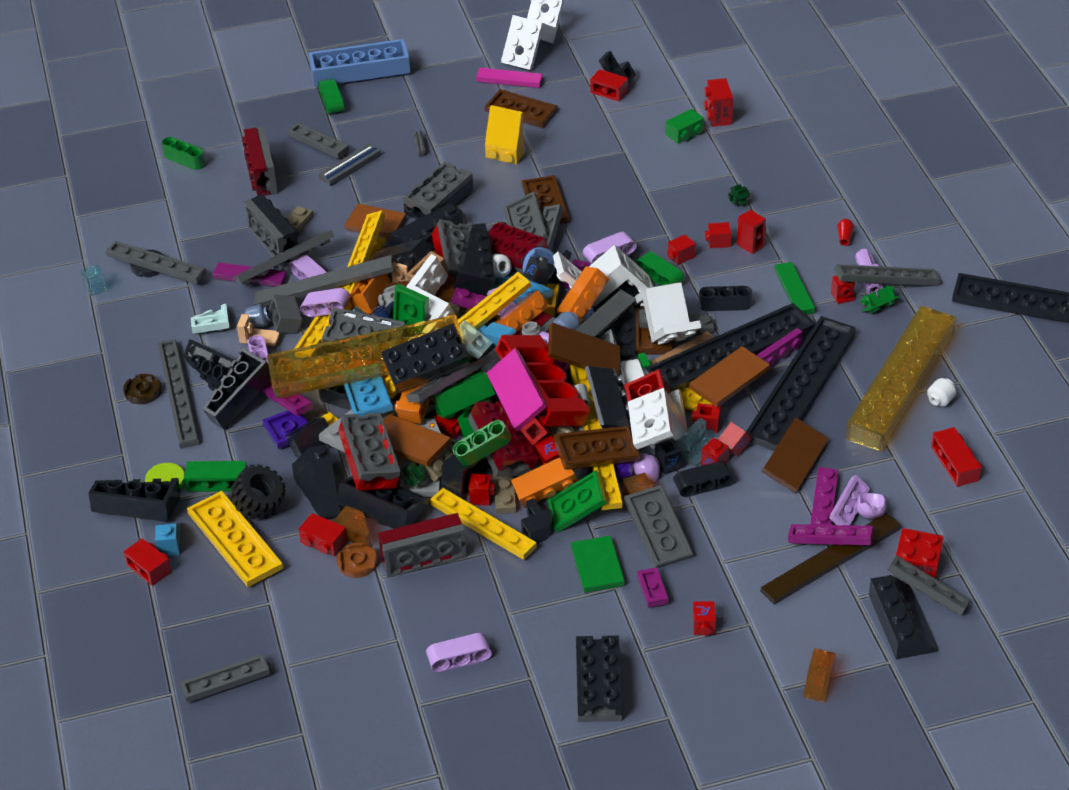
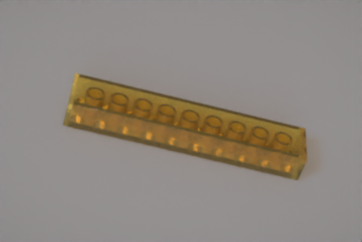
(343, 359)
(900, 378)

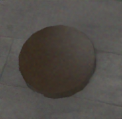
(142, 389)

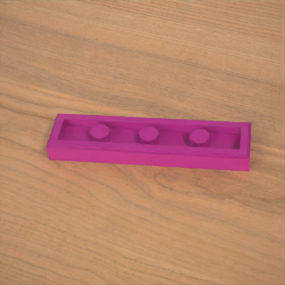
(509, 77)

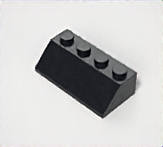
(609, 397)
(387, 506)
(900, 617)

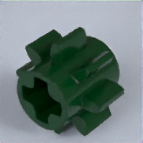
(738, 195)
(413, 474)

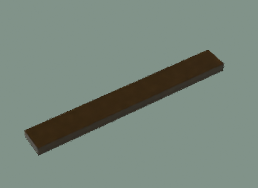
(825, 562)

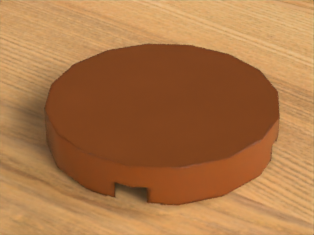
(357, 560)

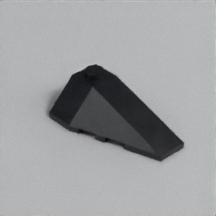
(208, 362)
(316, 479)

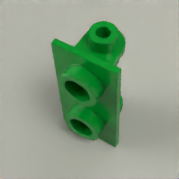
(872, 302)

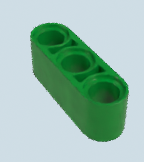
(331, 96)
(183, 153)
(659, 269)
(482, 443)

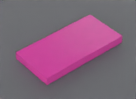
(516, 389)

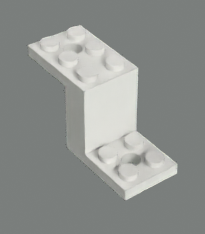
(530, 30)
(613, 264)
(427, 282)
(667, 313)
(657, 418)

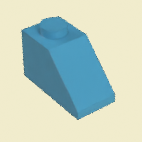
(494, 332)
(168, 538)

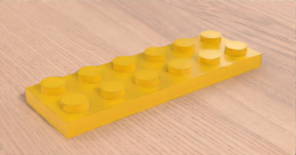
(235, 538)

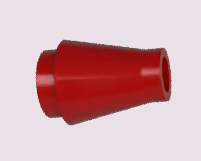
(845, 230)

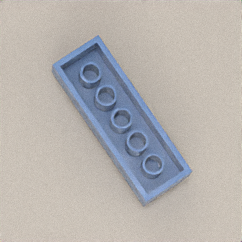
(360, 62)

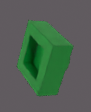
(644, 362)

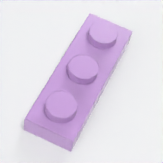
(846, 506)

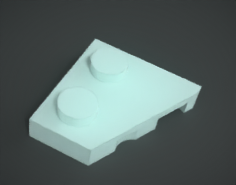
(210, 321)
(474, 341)

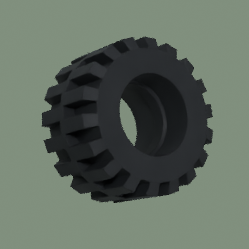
(251, 503)

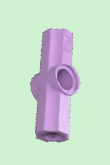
(865, 258)

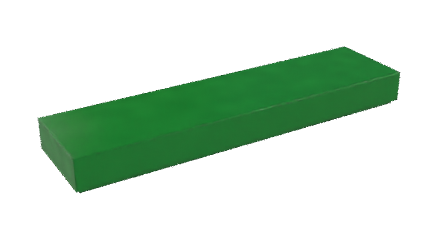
(794, 287)

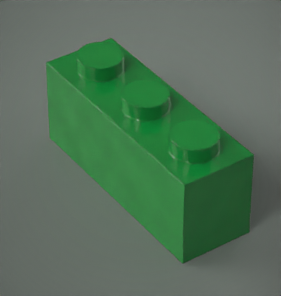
(463, 395)
(212, 475)

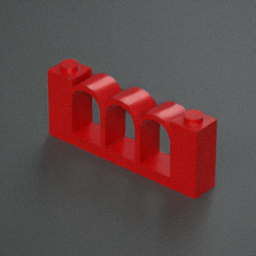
(561, 398)

